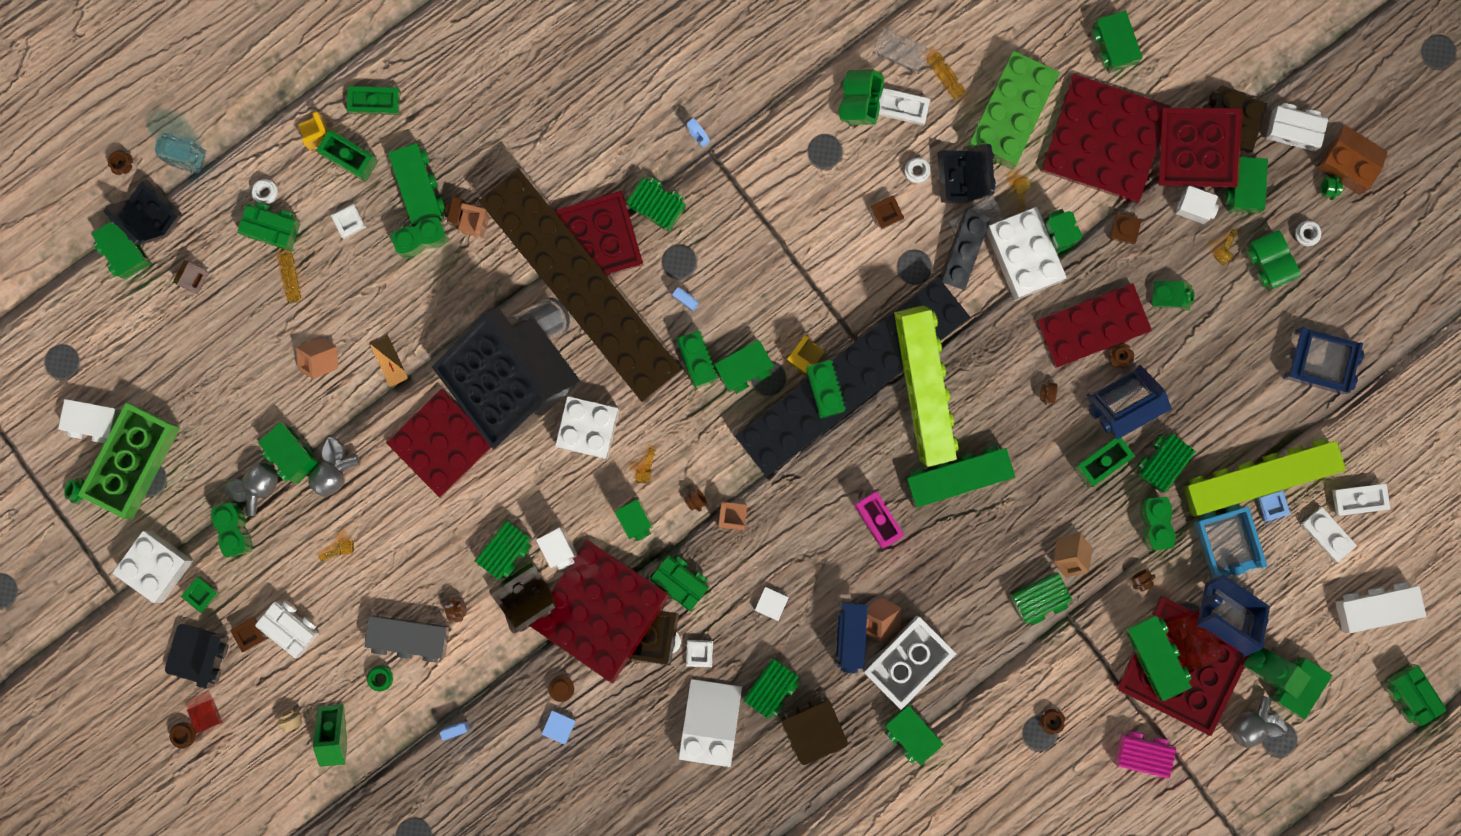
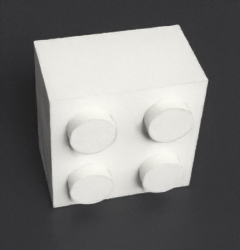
(587, 427)
(152, 566)

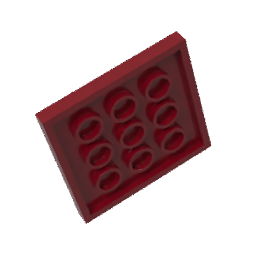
(1105, 138)
(601, 611)
(1211, 685)

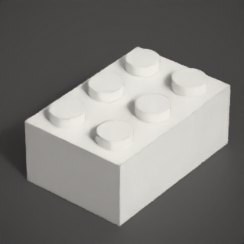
(1025, 253)
(909, 662)

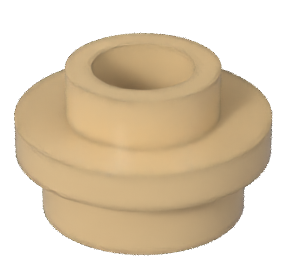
(289, 720)

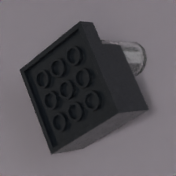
(509, 369)

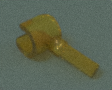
(1020, 186)
(1223, 255)
(644, 475)
(345, 547)

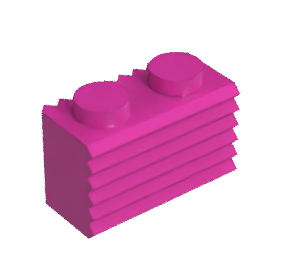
(879, 520)
(1145, 755)

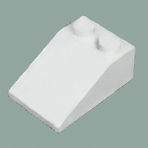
(710, 723)

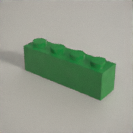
(960, 477)

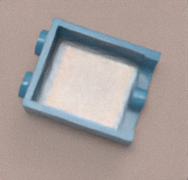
(1230, 541)

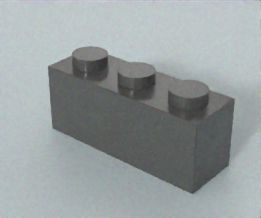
(407, 638)

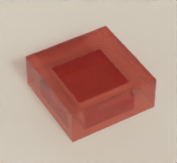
(204, 716)

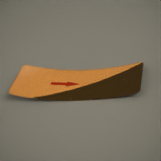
(388, 361)

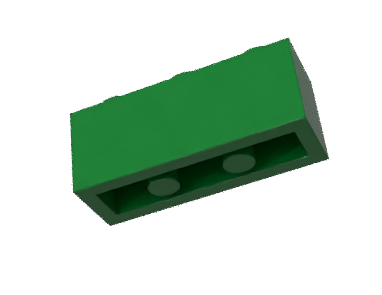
(417, 183)
(1158, 657)

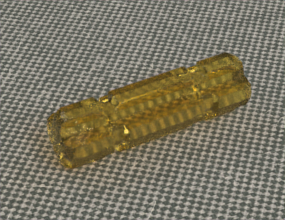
(946, 75)
(290, 278)

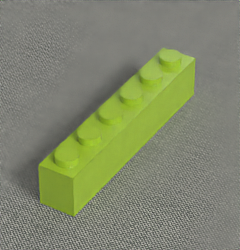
(926, 385)
(1263, 478)

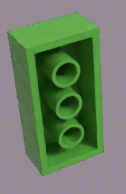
(1014, 108)
(129, 461)

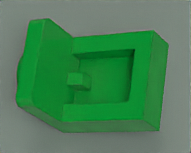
(1173, 294)

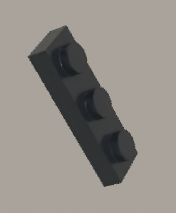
(965, 249)

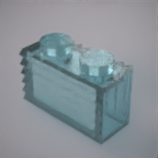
(180, 153)

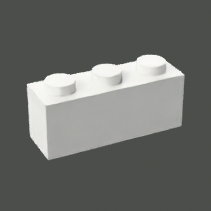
(1380, 607)

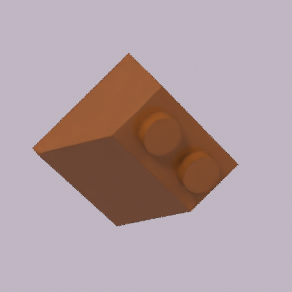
(1353, 160)

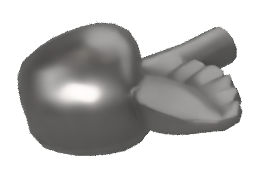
(327, 475)
(257, 483)
(1253, 728)

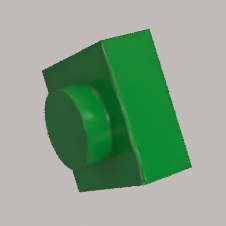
(200, 594)

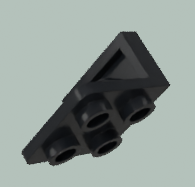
(966, 174)
(144, 215)
(197, 655)

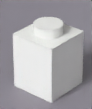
(1197, 205)

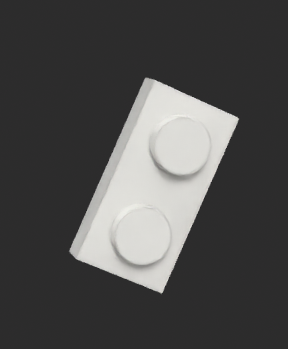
(904, 106)
(1361, 499)
(1328, 534)

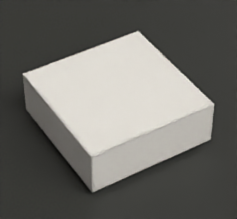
(348, 221)
(771, 603)
(699, 653)

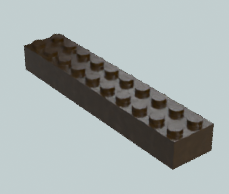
(581, 284)

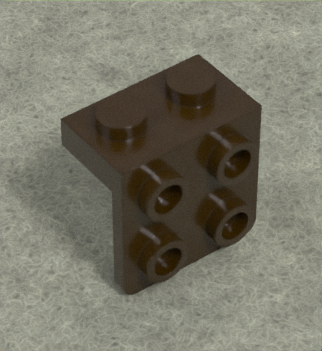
(524, 598)
(814, 730)

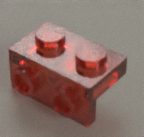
(1195, 644)

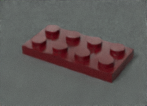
(1094, 325)

